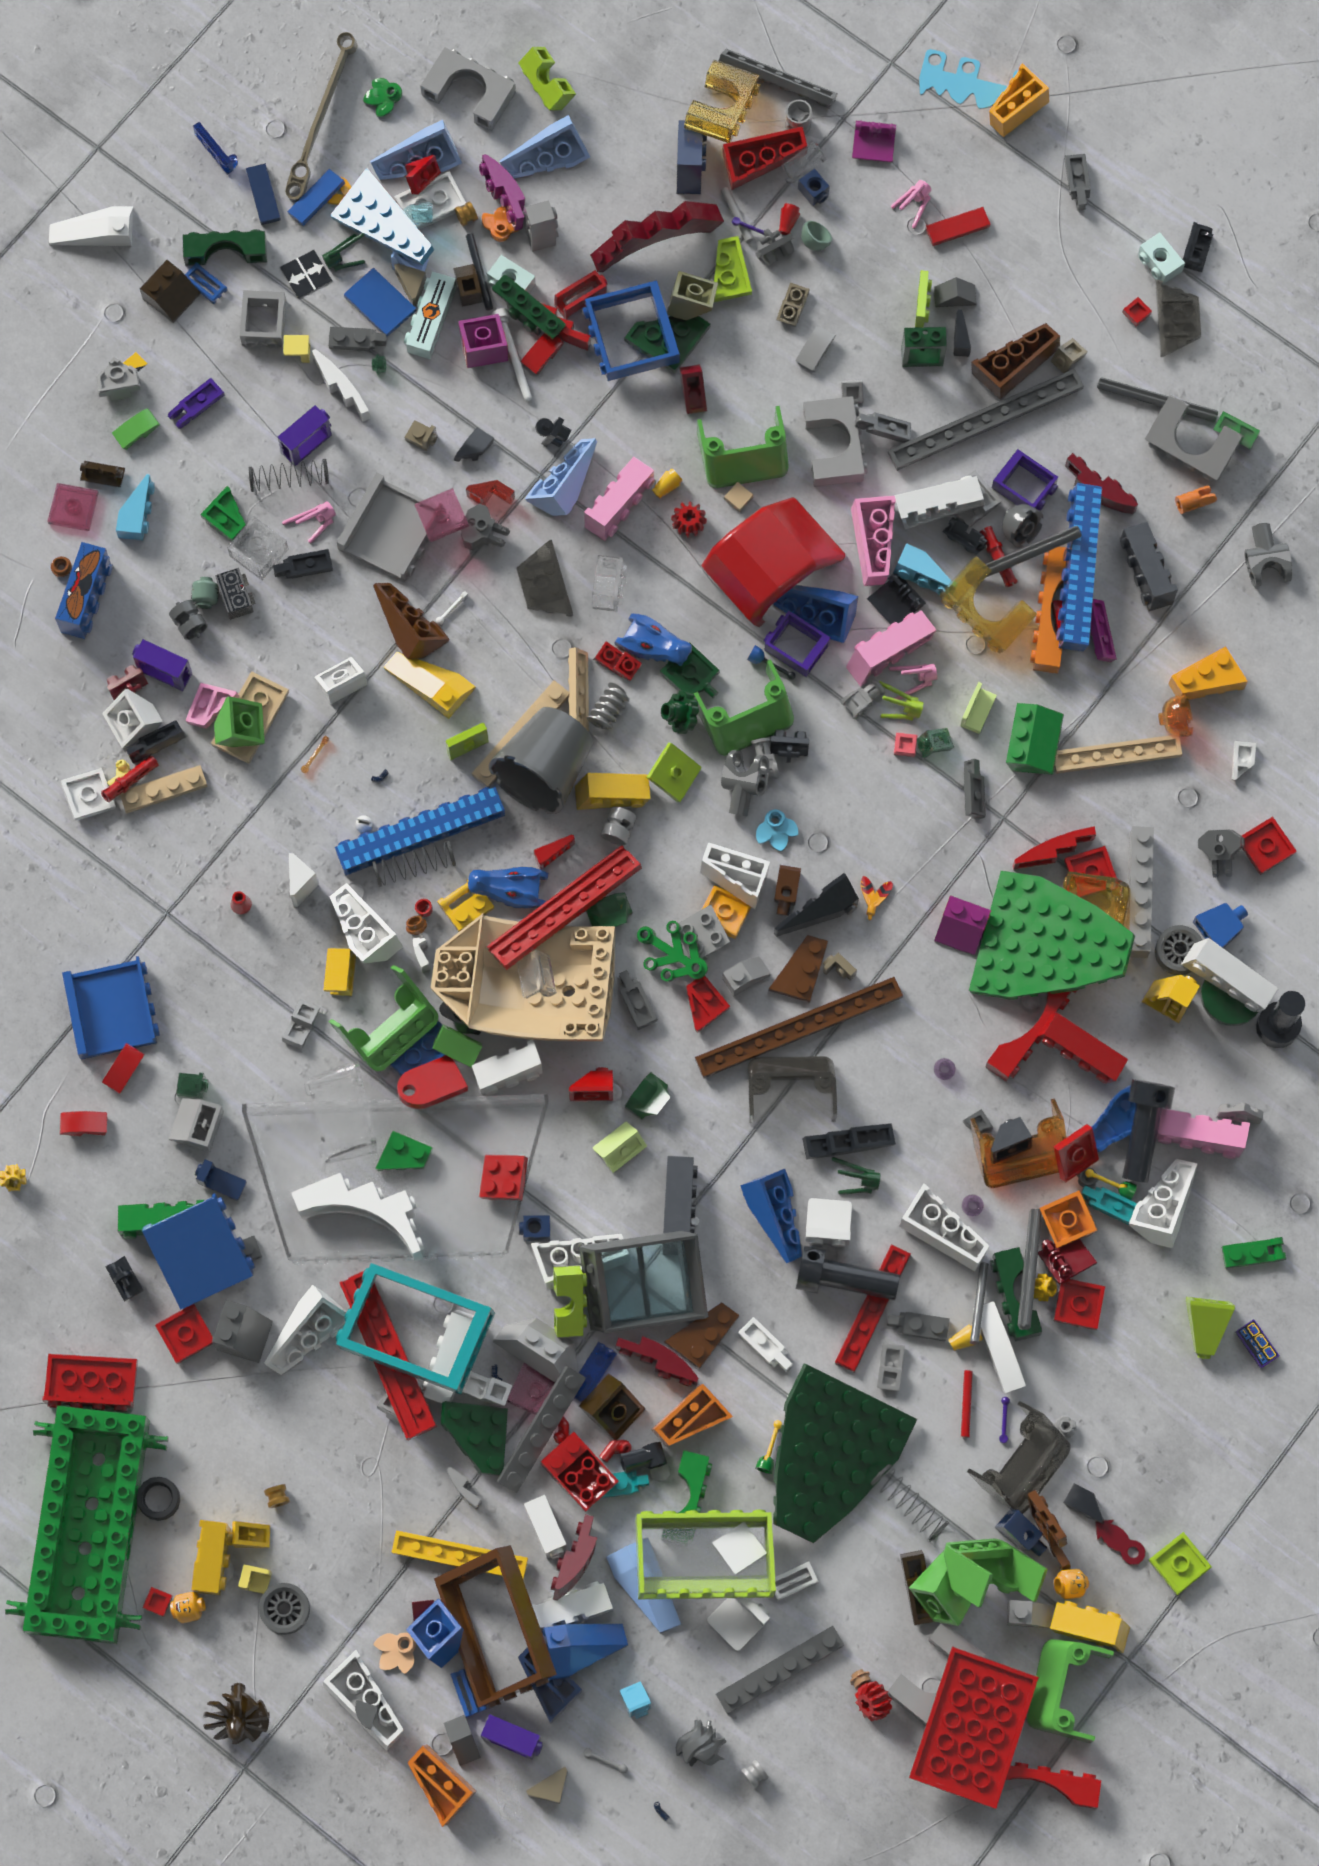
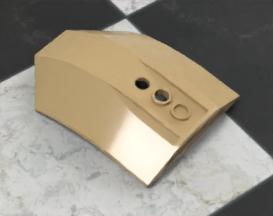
(492, 997)

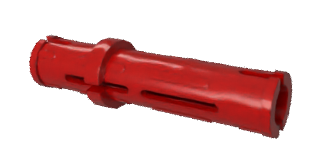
(994, 547)
(123, 783)

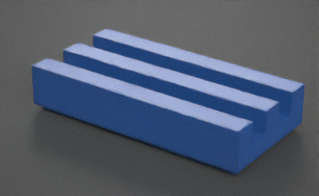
(217, 294)
(475, 1710)

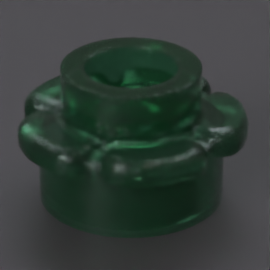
(379, 364)

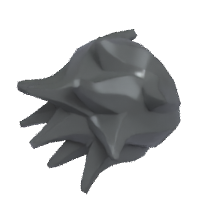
(700, 1744)

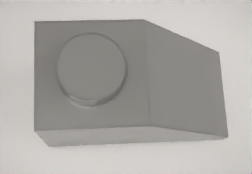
(745, 975)
(1029, 1614)

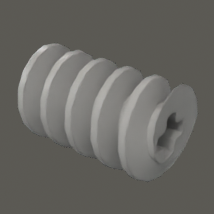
(608, 706)

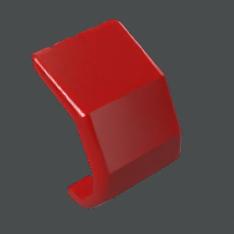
(769, 556)

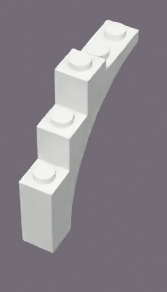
(337, 1196)

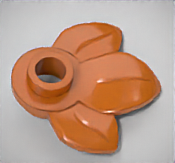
(498, 224)

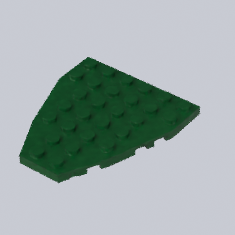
(831, 1451)

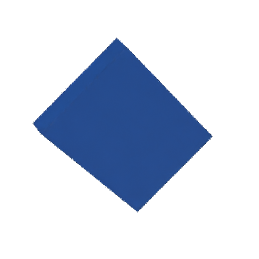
(380, 302)
(419, 1053)

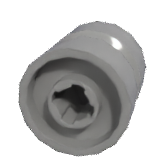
(798, 115)
(619, 825)

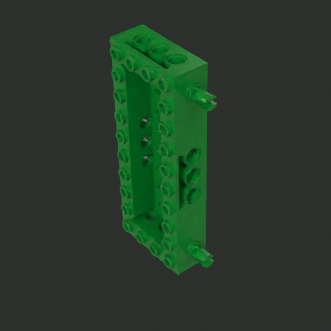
(68, 1523)

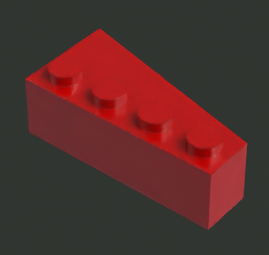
(761, 154)

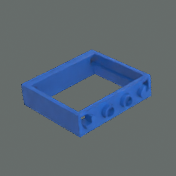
(624, 296)

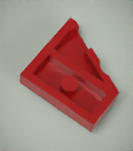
(705, 1002)

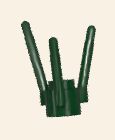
(333, 258)
(869, 1178)

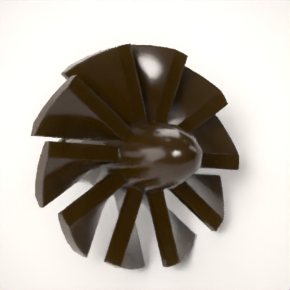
(241, 1716)

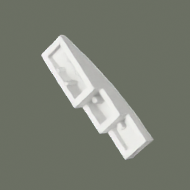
(337, 381)
(1000, 1349)

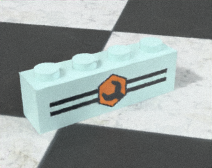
(431, 315)

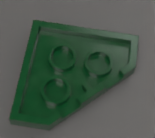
(650, 341)
(478, 1433)

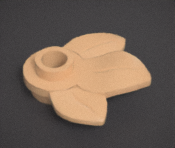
(394, 1654)

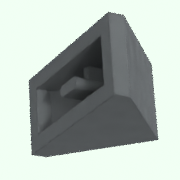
(955, 293)
(462, 1740)

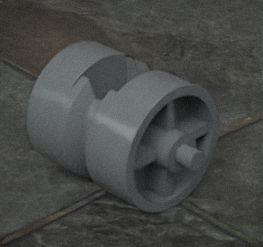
(187, 618)

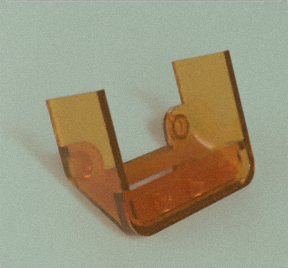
(1028, 1165)

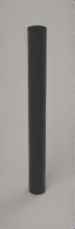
(479, 270)

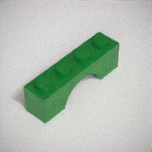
(693, 1470)

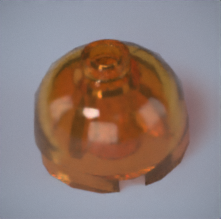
(1176, 716)

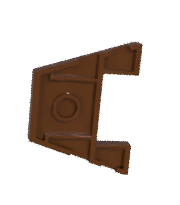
(1049, 1527)

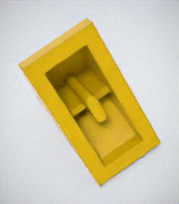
(250, 1535)

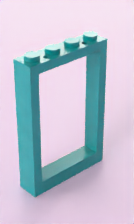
(469, 1349)

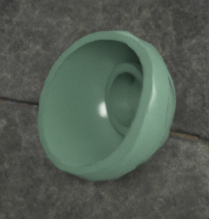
(815, 236)

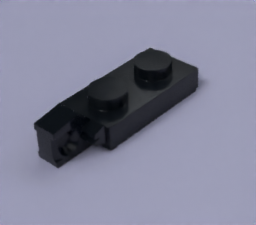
(304, 564)
(156, 741)

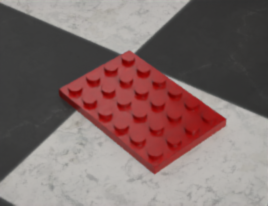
(973, 1728)

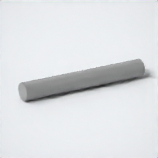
(736, 213)

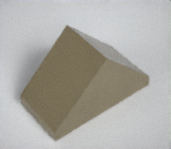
(411, 281)
(550, 1788)

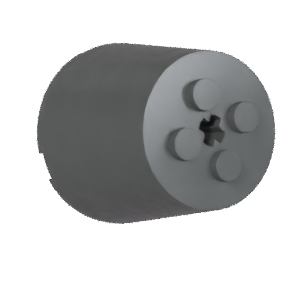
(543, 760)

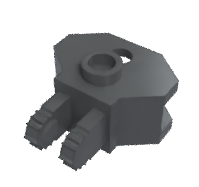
(481, 529)
(1224, 850)

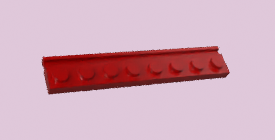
(564, 907)
(381, 1335)

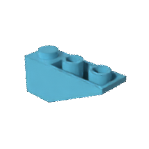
(133, 514)
(921, 569)
(636, 1700)

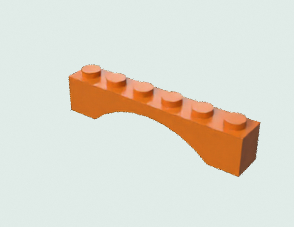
(1047, 652)

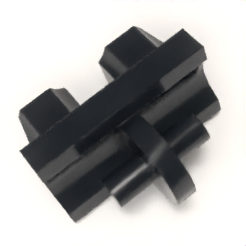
(555, 431)
(789, 746)
(124, 1278)

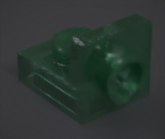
(934, 741)
(192, 1085)

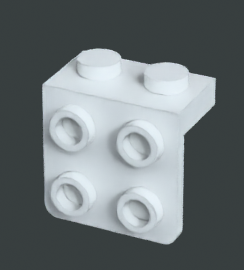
(828, 1222)
(738, 1620)

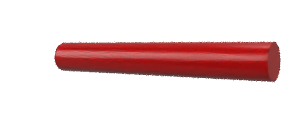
(966, 1404)

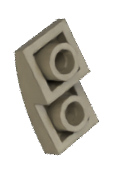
(793, 304)

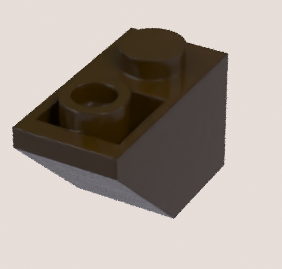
(468, 285)

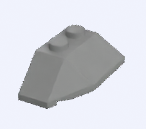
(538, 1347)

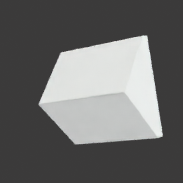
(341, 680)
(302, 880)

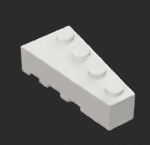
(939, 501)
(1229, 974)
(943, 1229)
(563, 1254)
(449, 1346)
(574, 1606)
(354, 1682)

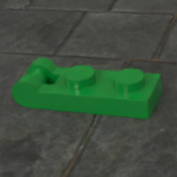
(1253, 1253)

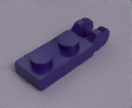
(196, 402)

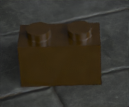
(169, 291)
(612, 1407)

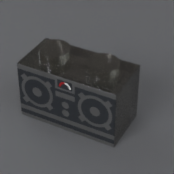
(234, 593)

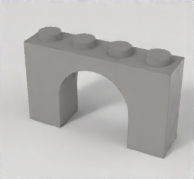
(453, 67)
(841, 415)
(1164, 436)
(913, 1698)

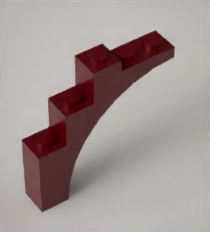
(658, 226)

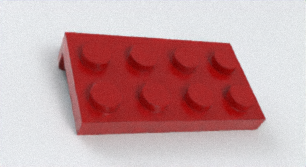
(90, 1382)

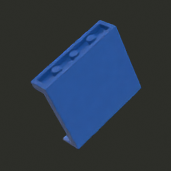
(110, 1008)
(199, 1251)

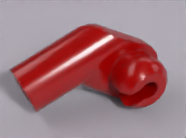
(563, 1431)
(615, 1447)

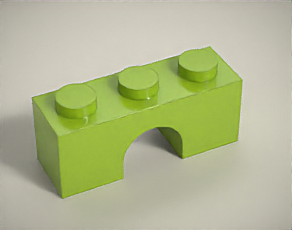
(554, 92)
(570, 1319)

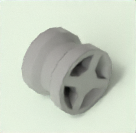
(755, 1774)

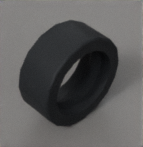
(144, 1488)

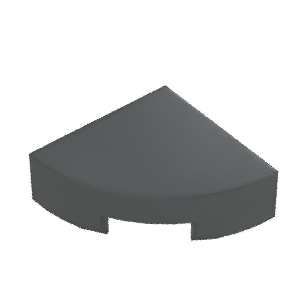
(981, 1120)
(365, 1713)

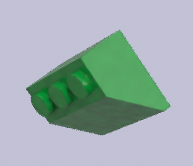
(1034, 739)

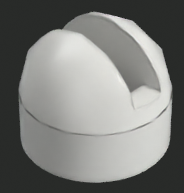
(362, 828)

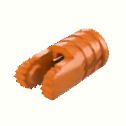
(1195, 499)

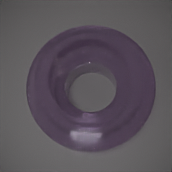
(947, 1063)
(975, 1199)

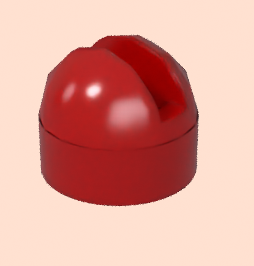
(421, 905)

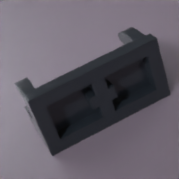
(1197, 247)

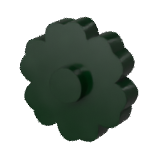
(681, 712)

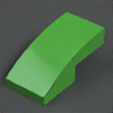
(136, 427)

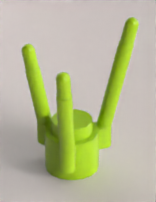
(911, 706)

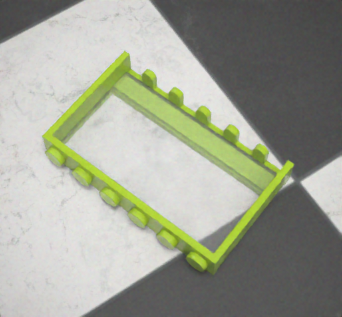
(683, 1563)

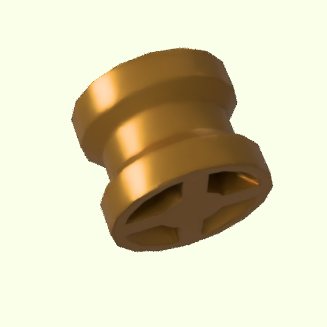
(466, 213)
(276, 1496)

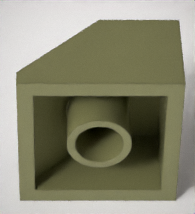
(691, 296)

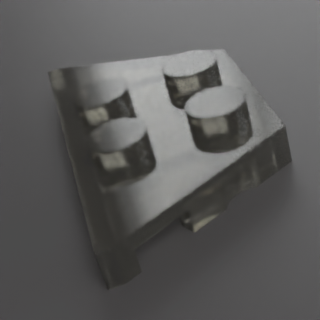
(1177, 318)
(543, 582)

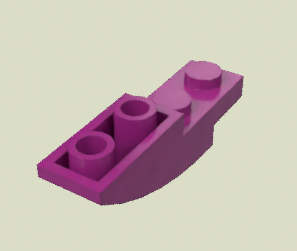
(504, 186)

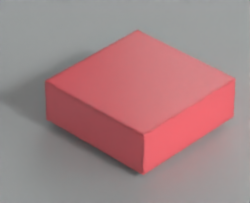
(905, 744)

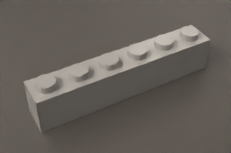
(1140, 884)

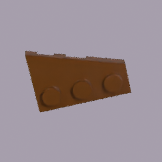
(802, 970)
(703, 1335)

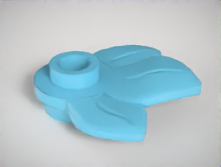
(777, 833)

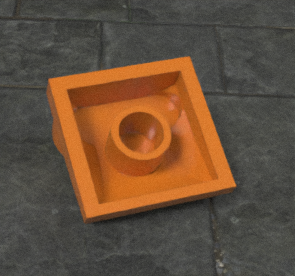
(1068, 1219)

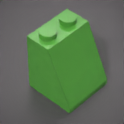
(937, 1597)

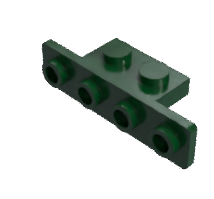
(527, 309)

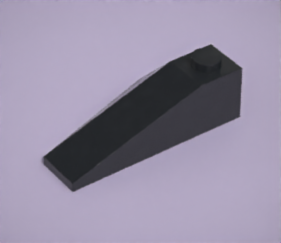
(834, 901)

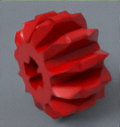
(696, 515)
(873, 1701)

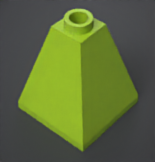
(1208, 1323)

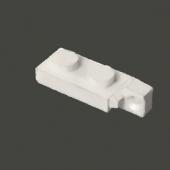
(765, 1344)

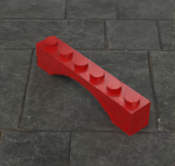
(1009, 1055)
(1078, 1790)

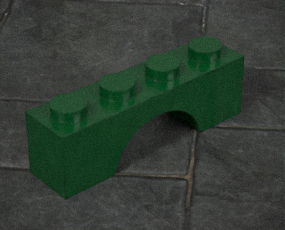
(200, 247)
(1009, 1265)

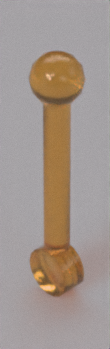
(305, 768)

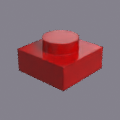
(1137, 311)
(157, 1601)

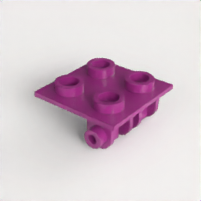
(874, 141)

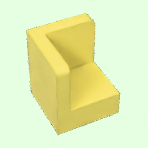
(297, 346)
(254, 1579)

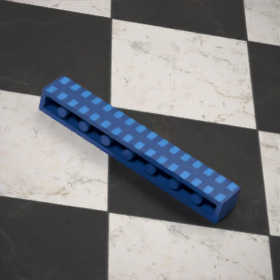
(1079, 568)
(420, 830)

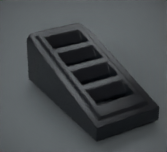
(961, 338)

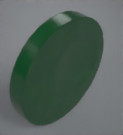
(1223, 1007)

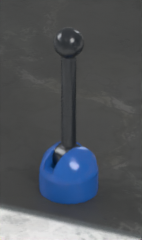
(757, 656)

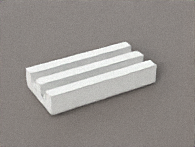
(811, 1573)

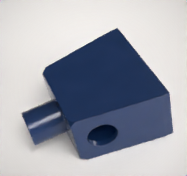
(1015, 1525)

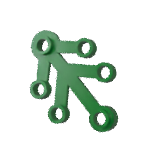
(675, 953)

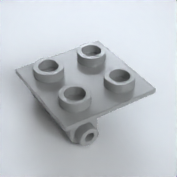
(707, 928)

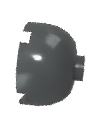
(1021, 524)

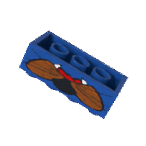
(83, 590)

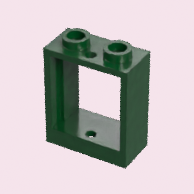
(932, 344)

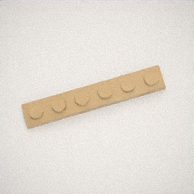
(552, 697)
(1117, 754)

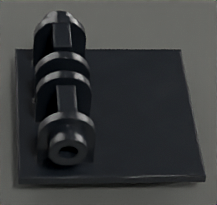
(896, 599)

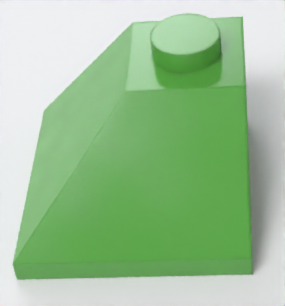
(239, 723)

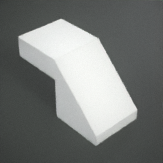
(487, 1389)

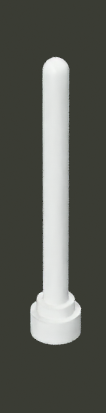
(504, 316)

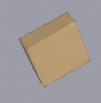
(738, 496)

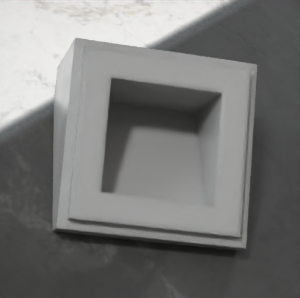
(853, 388)

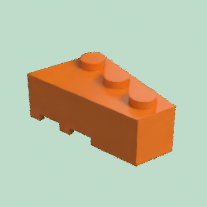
(691, 1416)
(441, 1784)

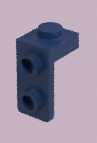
(219, 1180)

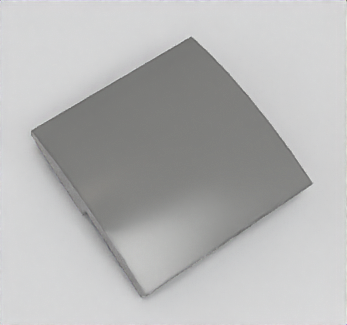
(991, 502)

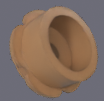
(860, 1678)

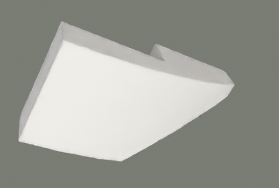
(1242, 758)
(419, 944)

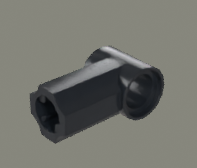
(649, 1457)

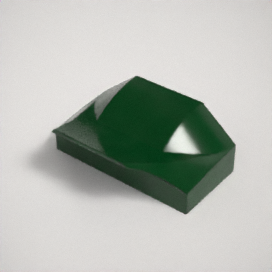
(610, 911)
(648, 1097)

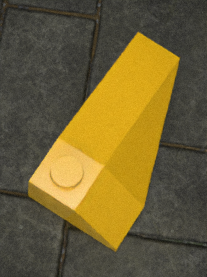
(434, 684)

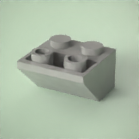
(197, 1123)

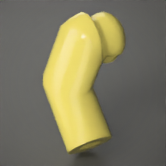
(122, 768)

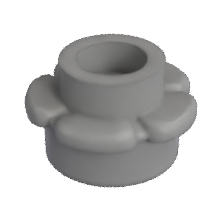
(1065, 1420)

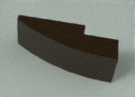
(913, 1566)

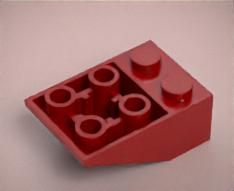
(579, 1471)

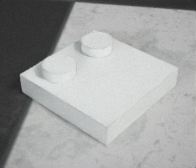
(85, 796)

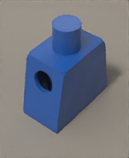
(1221, 923)

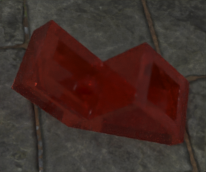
(483, 492)

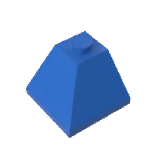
(437, 1633)

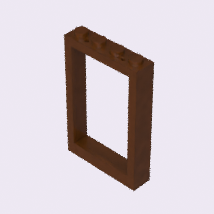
(469, 1646)

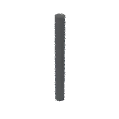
(979, 1302)

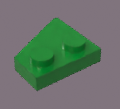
(224, 515)
(403, 1153)

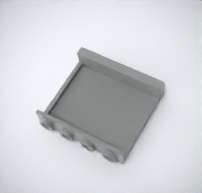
(385, 530)

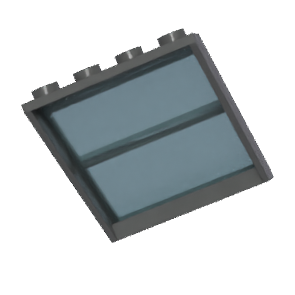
(644, 1281)

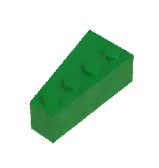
(136, 1216)

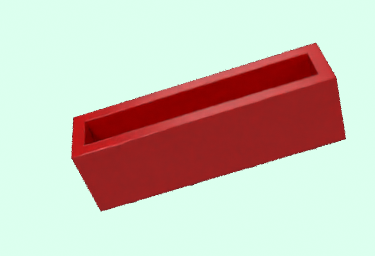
(1082, 1048)

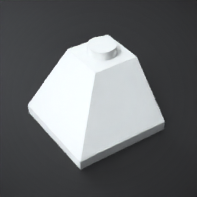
(131, 718)

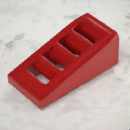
(548, 853)

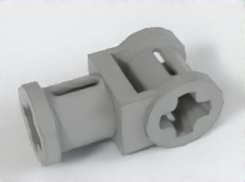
(861, 699)
(766, 749)

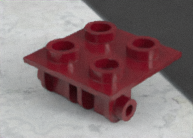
(1066, 1260)

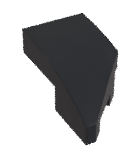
(474, 446)
(1084, 1502)

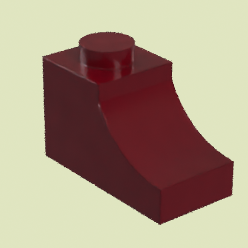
(693, 389)

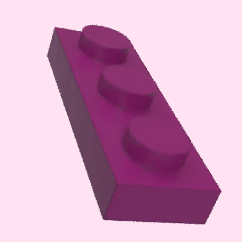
(1101, 632)

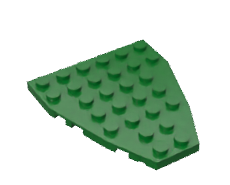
(1046, 941)

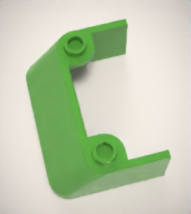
(747, 463)
(752, 724)
(398, 1031)
(991, 1561)
(1052, 1672)

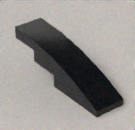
(848, 1141)

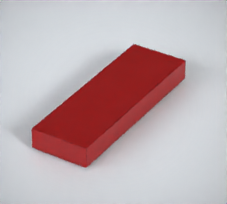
(958, 226)

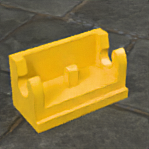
(339, 972)

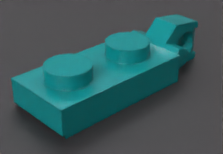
(1109, 1203)
(627, 1484)

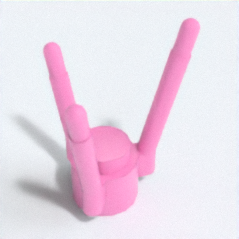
(919, 193)
(322, 513)
(925, 673)

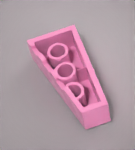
(619, 499)
(889, 646)

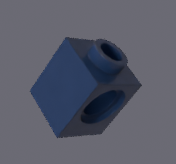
(810, 180)
(542, 1235)

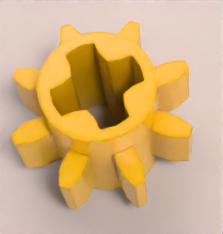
(12, 1177)
(1044, 1287)

